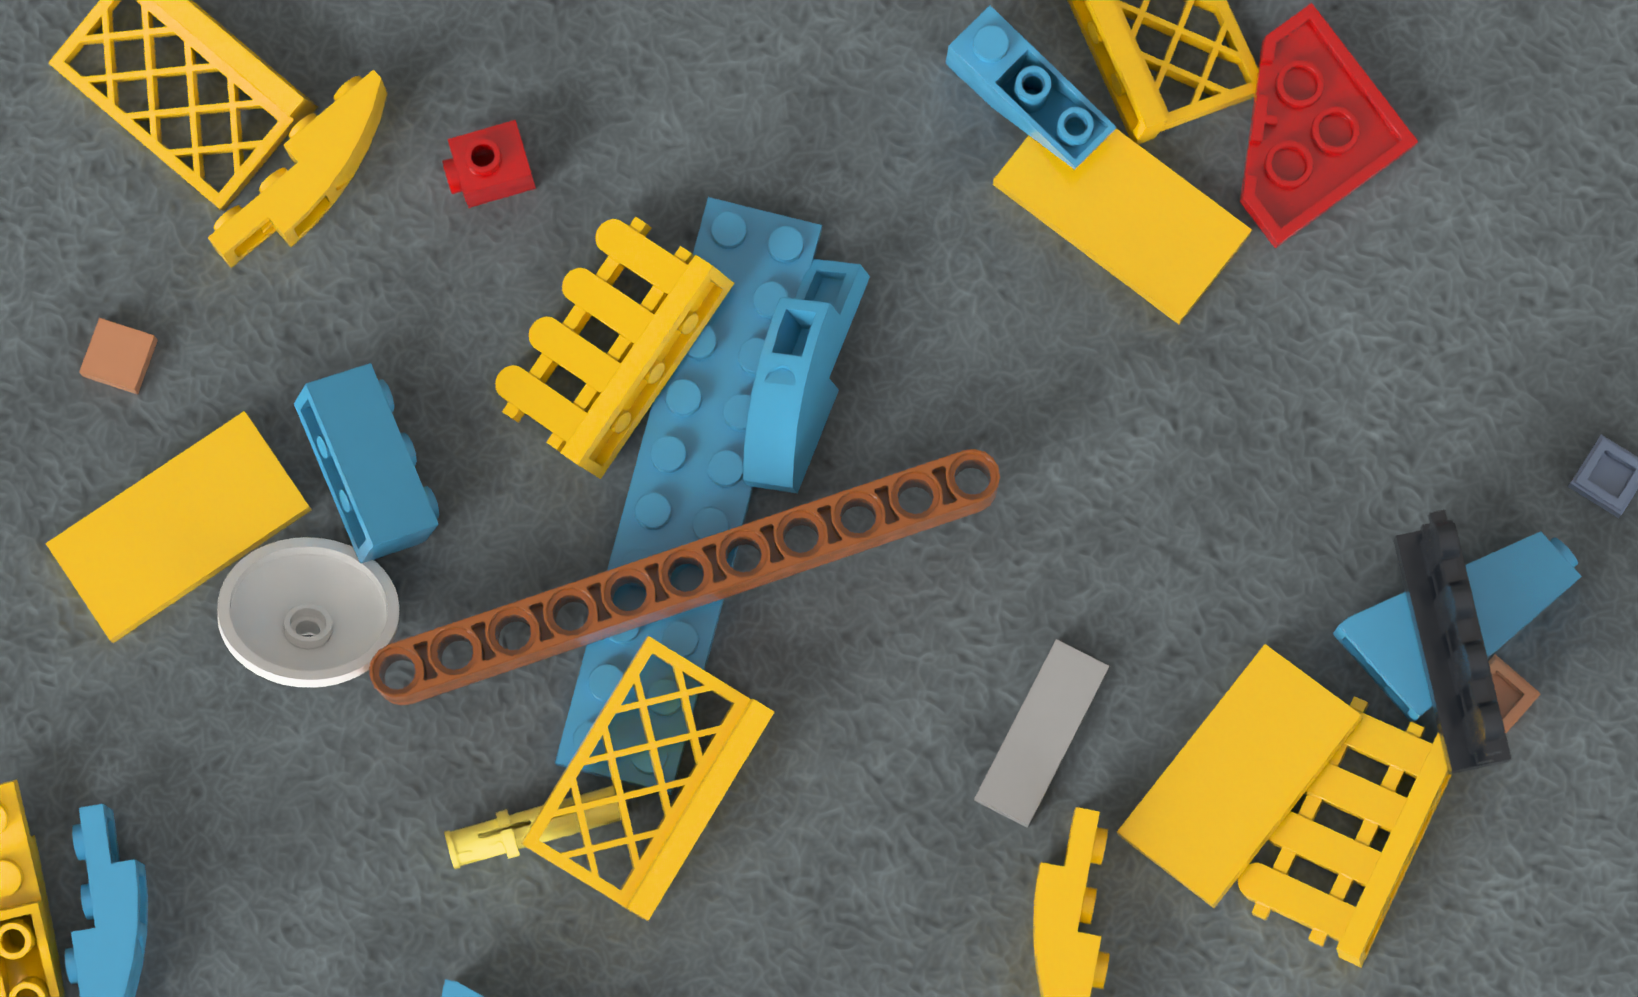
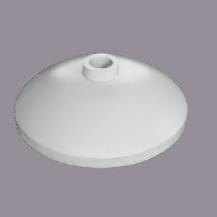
(307, 590)

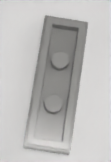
(1041, 733)

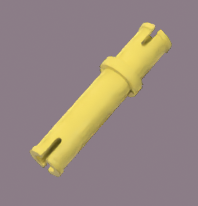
(507, 831)

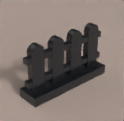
(1451, 646)

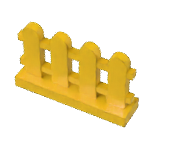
(639, 362)
(1349, 858)

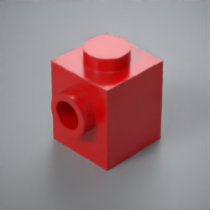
(488, 164)

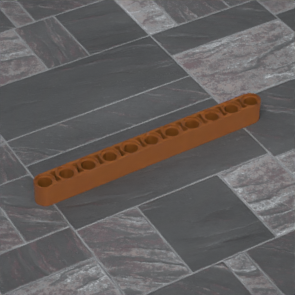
(655, 572)

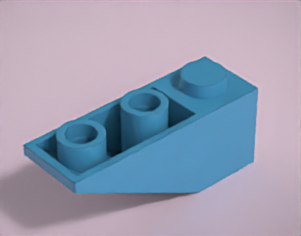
(1027, 88)

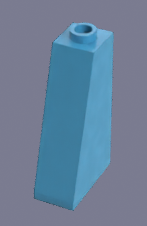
(1507, 593)

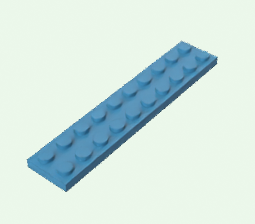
(690, 482)

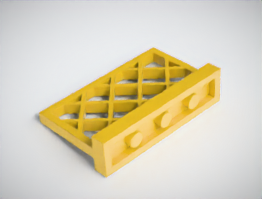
(225, 55)
(1127, 67)
(691, 807)

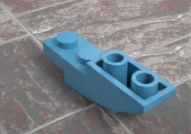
(793, 375)
(111, 955)

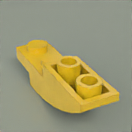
(325, 157)
(26, 928)
(1065, 959)

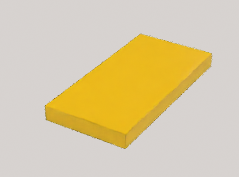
(1129, 218)
(178, 527)
(1239, 775)

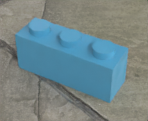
(367, 462)

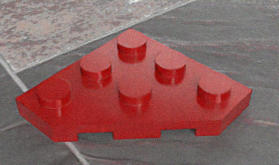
(1313, 128)

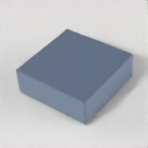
(1607, 476)

